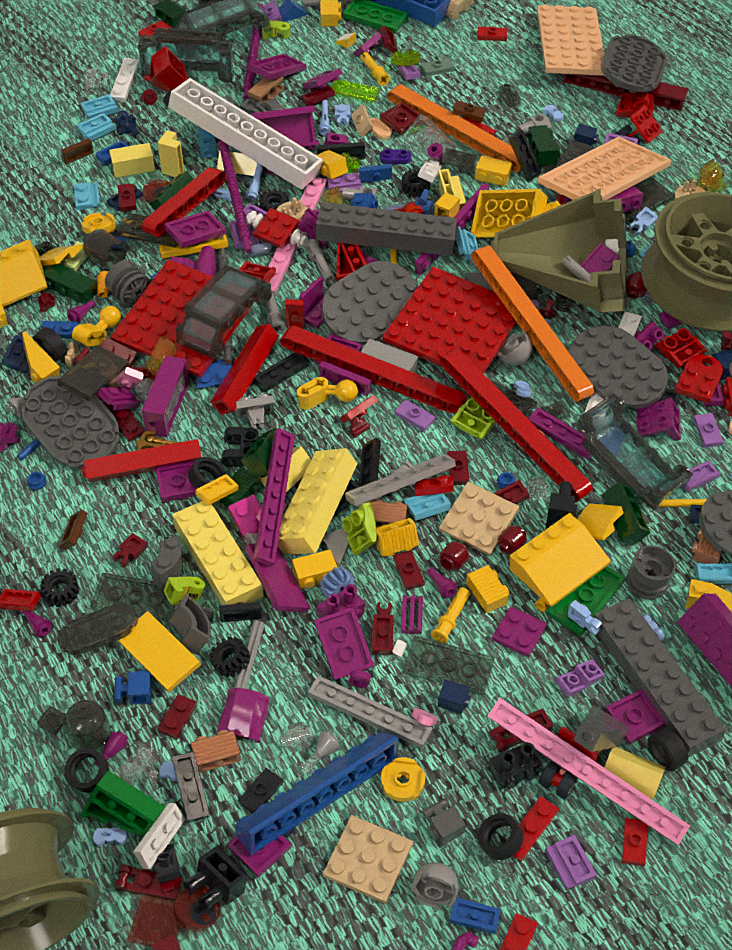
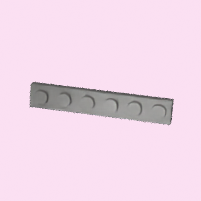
(400, 479)
(370, 712)

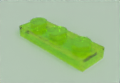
(355, 90)

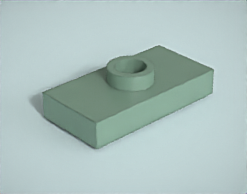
(437, 67)

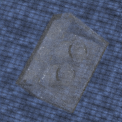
(422, 135)

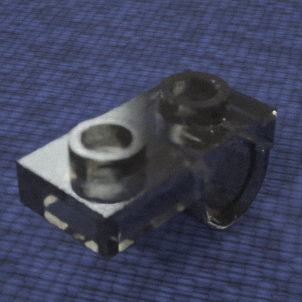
(462, 160)

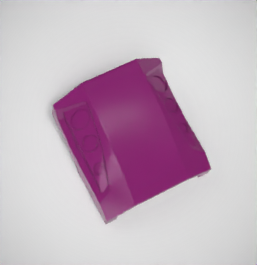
(244, 713)

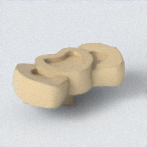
(71, 354)

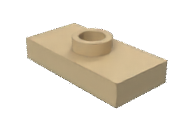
(362, 121)

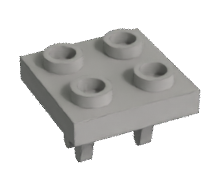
(255, 409)

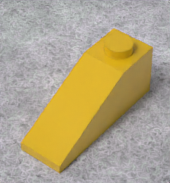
(39, 362)
(697, 588)

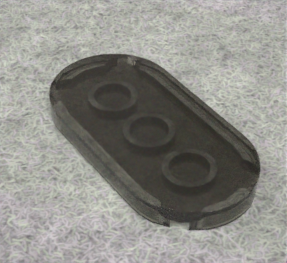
(97, 629)

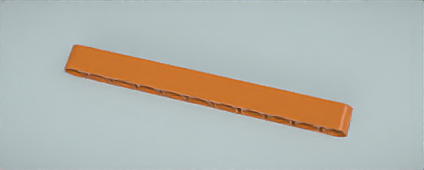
(456, 126)
(532, 323)

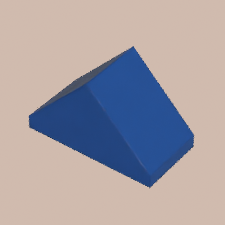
(291, 10)

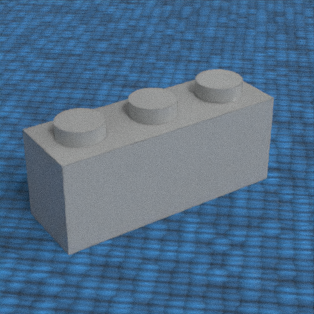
(391, 355)

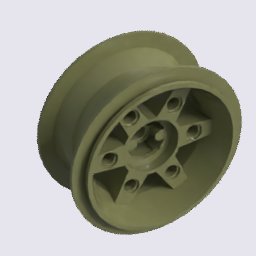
(692, 261)
(35, 895)

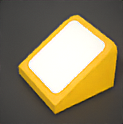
(347, 40)

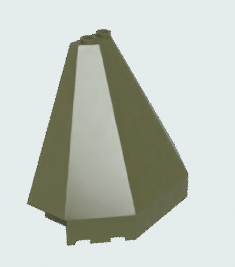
(573, 229)

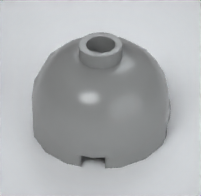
(516, 349)
(435, 884)

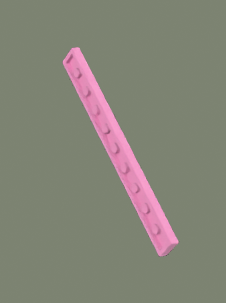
(284, 256)
(589, 771)

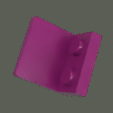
(313, 300)
(659, 418)

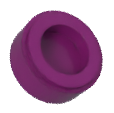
(359, 678)

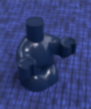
(127, 123)

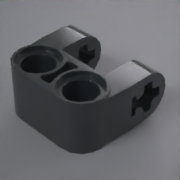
(238, 436)

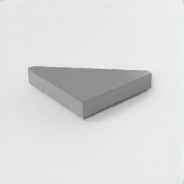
(337, 543)

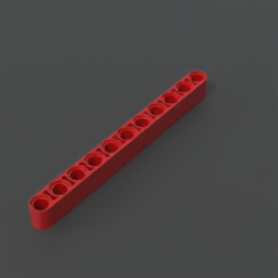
(372, 368)
(515, 423)

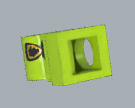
(278, 29)
(183, 586)

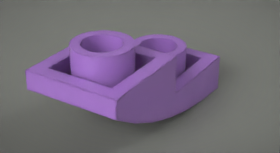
(579, 679)

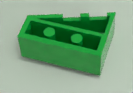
(122, 805)

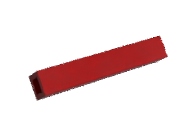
(244, 369)
(140, 460)

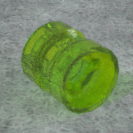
(352, 162)

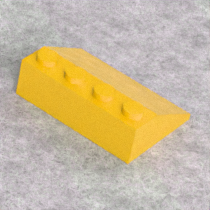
(504, 209)
(20, 272)
(559, 560)

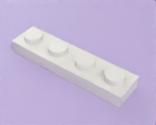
(124, 79)

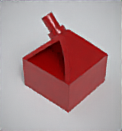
(166, 70)

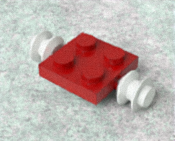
(276, 228)

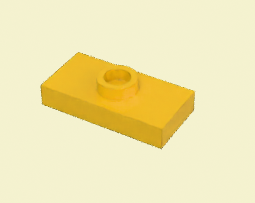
(216, 489)

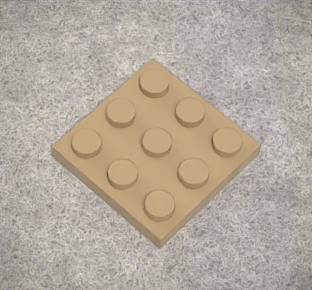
(478, 518)
(368, 859)

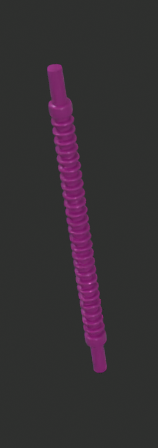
(253, 54)
(235, 195)

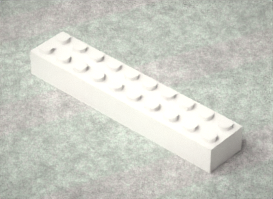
(245, 133)

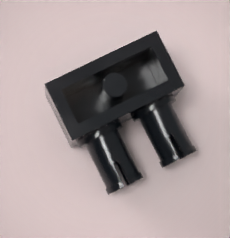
(561, 504)
(514, 766)
(220, 875)

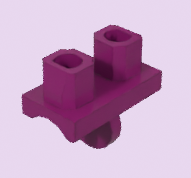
(649, 335)
(8, 435)

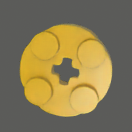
(98, 221)
(399, 791)

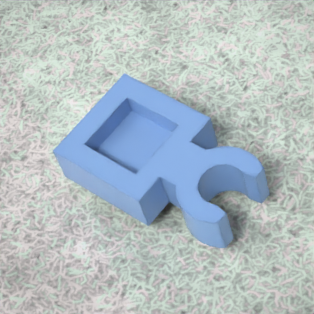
(342, 114)
(643, 220)
(582, 616)

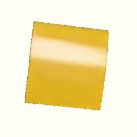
(57, 254)
(600, 519)

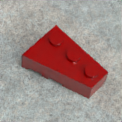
(348, 259)

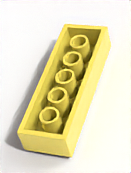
(315, 501)
(217, 555)

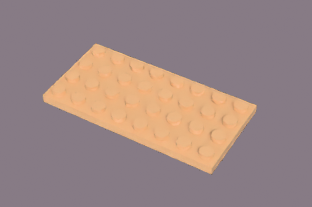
(570, 40)
(608, 167)

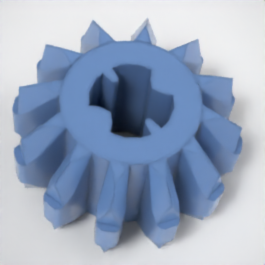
(335, 581)

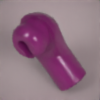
(465, 939)

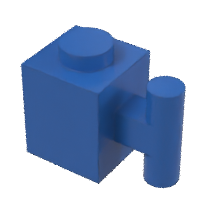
(427, 205)
(138, 688)

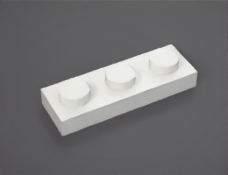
(430, 170)
(159, 836)

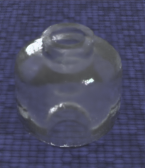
(297, 737)

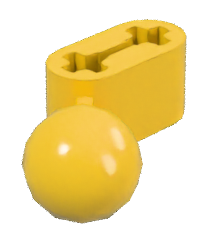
(95, 334)
(319, 390)

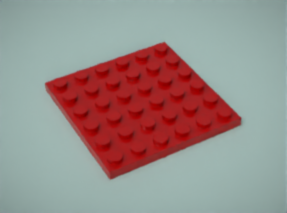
(161, 310)
(449, 315)

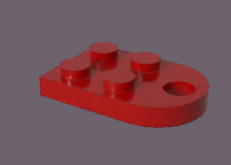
(700, 380)

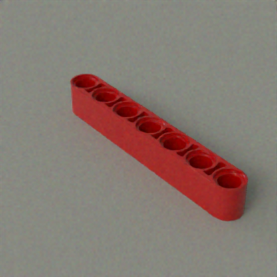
(184, 201)

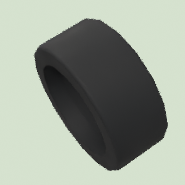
(51, 343)
(206, 464)
(667, 749)
(73, 761)
(510, 847)

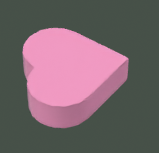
(424, 717)

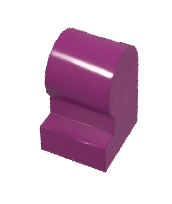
(333, 138)

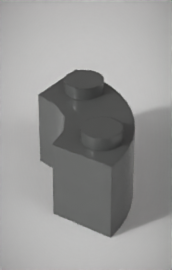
(168, 562)
(191, 624)

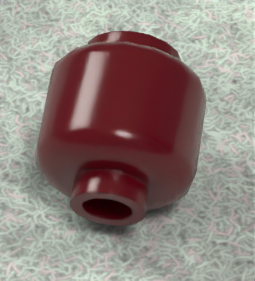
(635, 286)
(511, 539)
(454, 556)

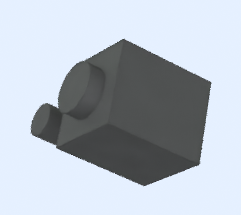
(445, 824)

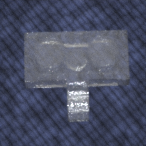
(93, 79)
(140, 766)

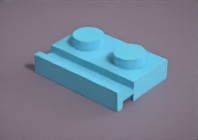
(99, 105)
(96, 127)
(86, 195)
(466, 242)
(427, 505)

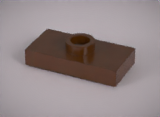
(469, 111)
(77, 151)
(73, 530)

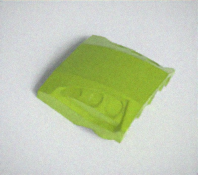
(473, 419)
(360, 528)

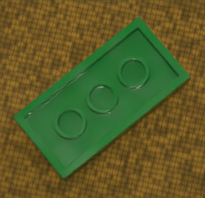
(375, 15)
(593, 594)

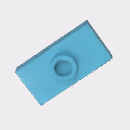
(714, 573)

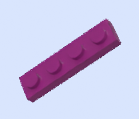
(559, 431)

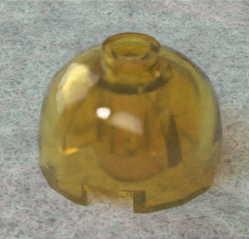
(711, 177)

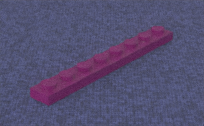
(465, 214)
(274, 498)

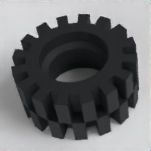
(413, 189)
(272, 196)
(59, 597)
(233, 665)

